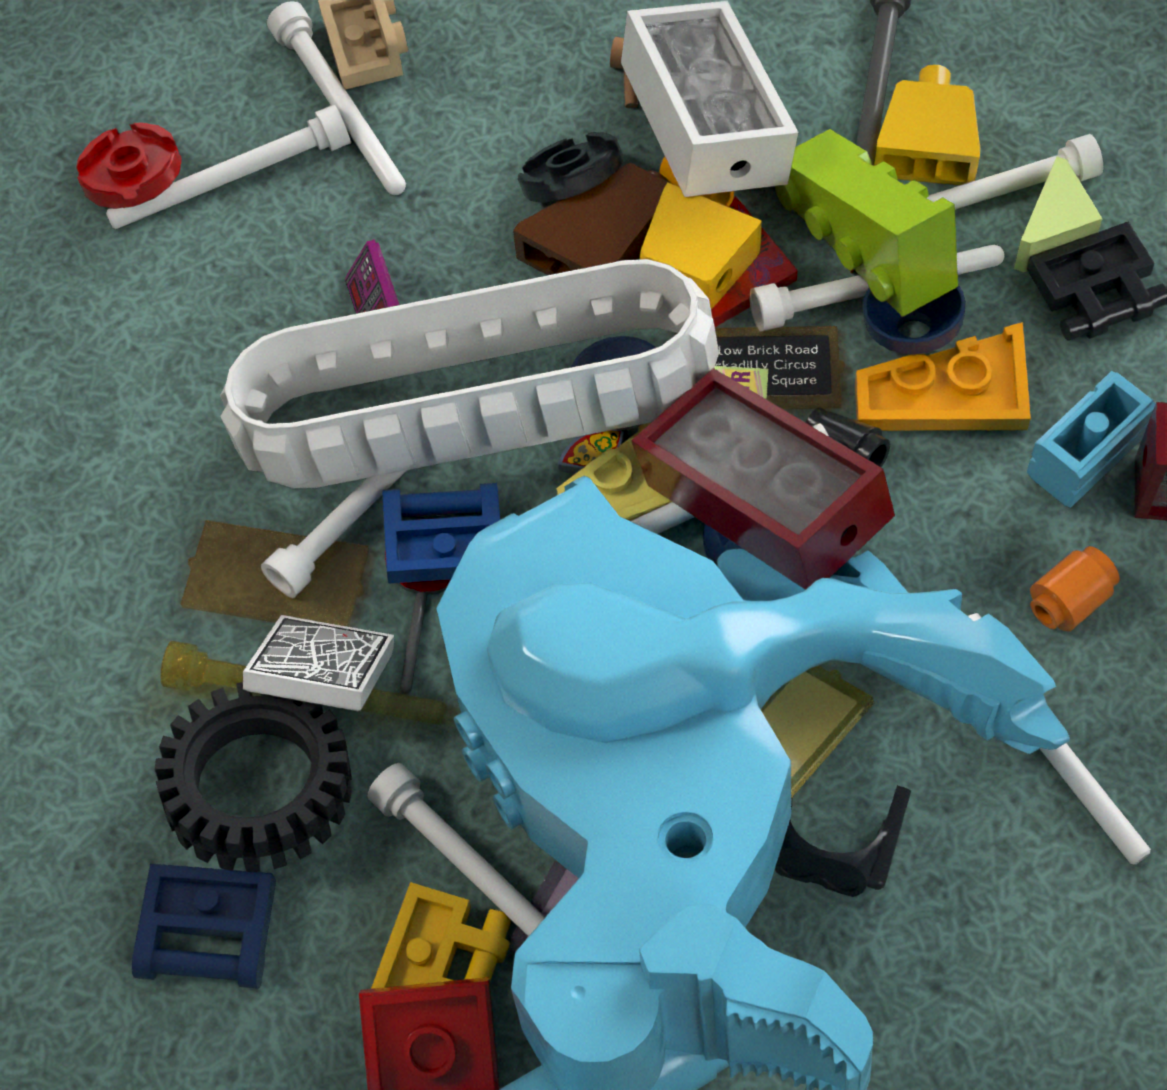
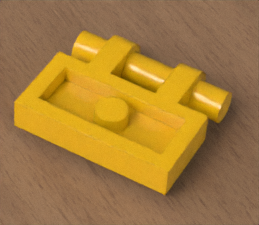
(430, 932)

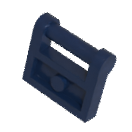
(205, 905)

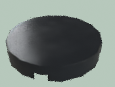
(569, 168)

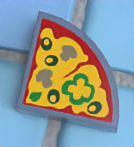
(587, 448)

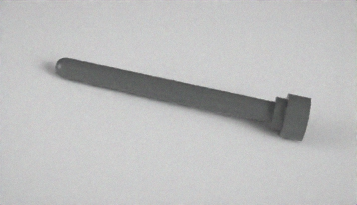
(878, 73)

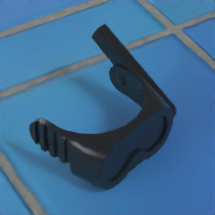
(849, 871)

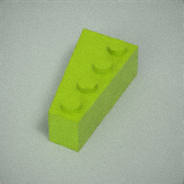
(874, 221)

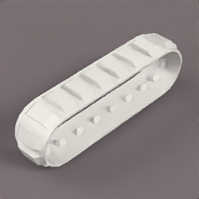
(462, 331)

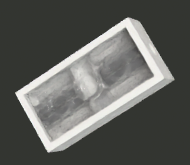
(708, 98)

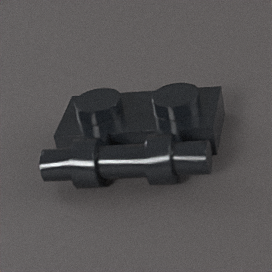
(1093, 266)

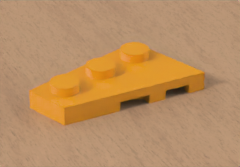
(955, 389)

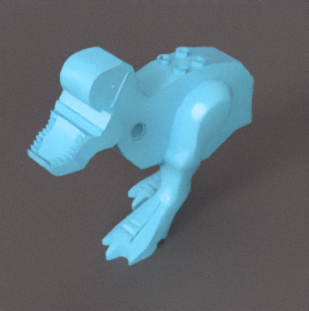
(628, 737)

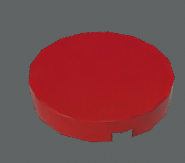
(128, 166)

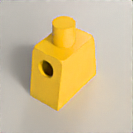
(931, 130)
(702, 240)

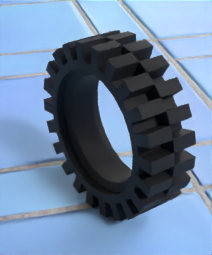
(256, 836)

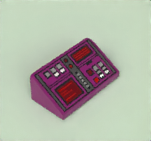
(370, 280)

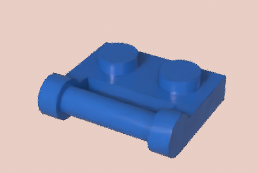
(433, 546)

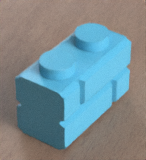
(1090, 439)

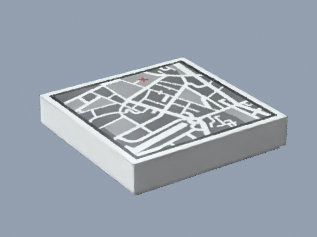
(318, 663)

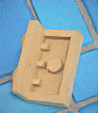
(364, 40)

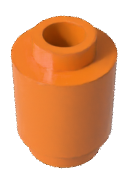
(1074, 589)

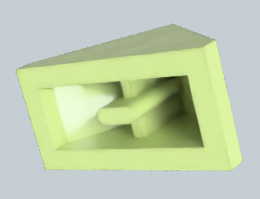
(1060, 215)

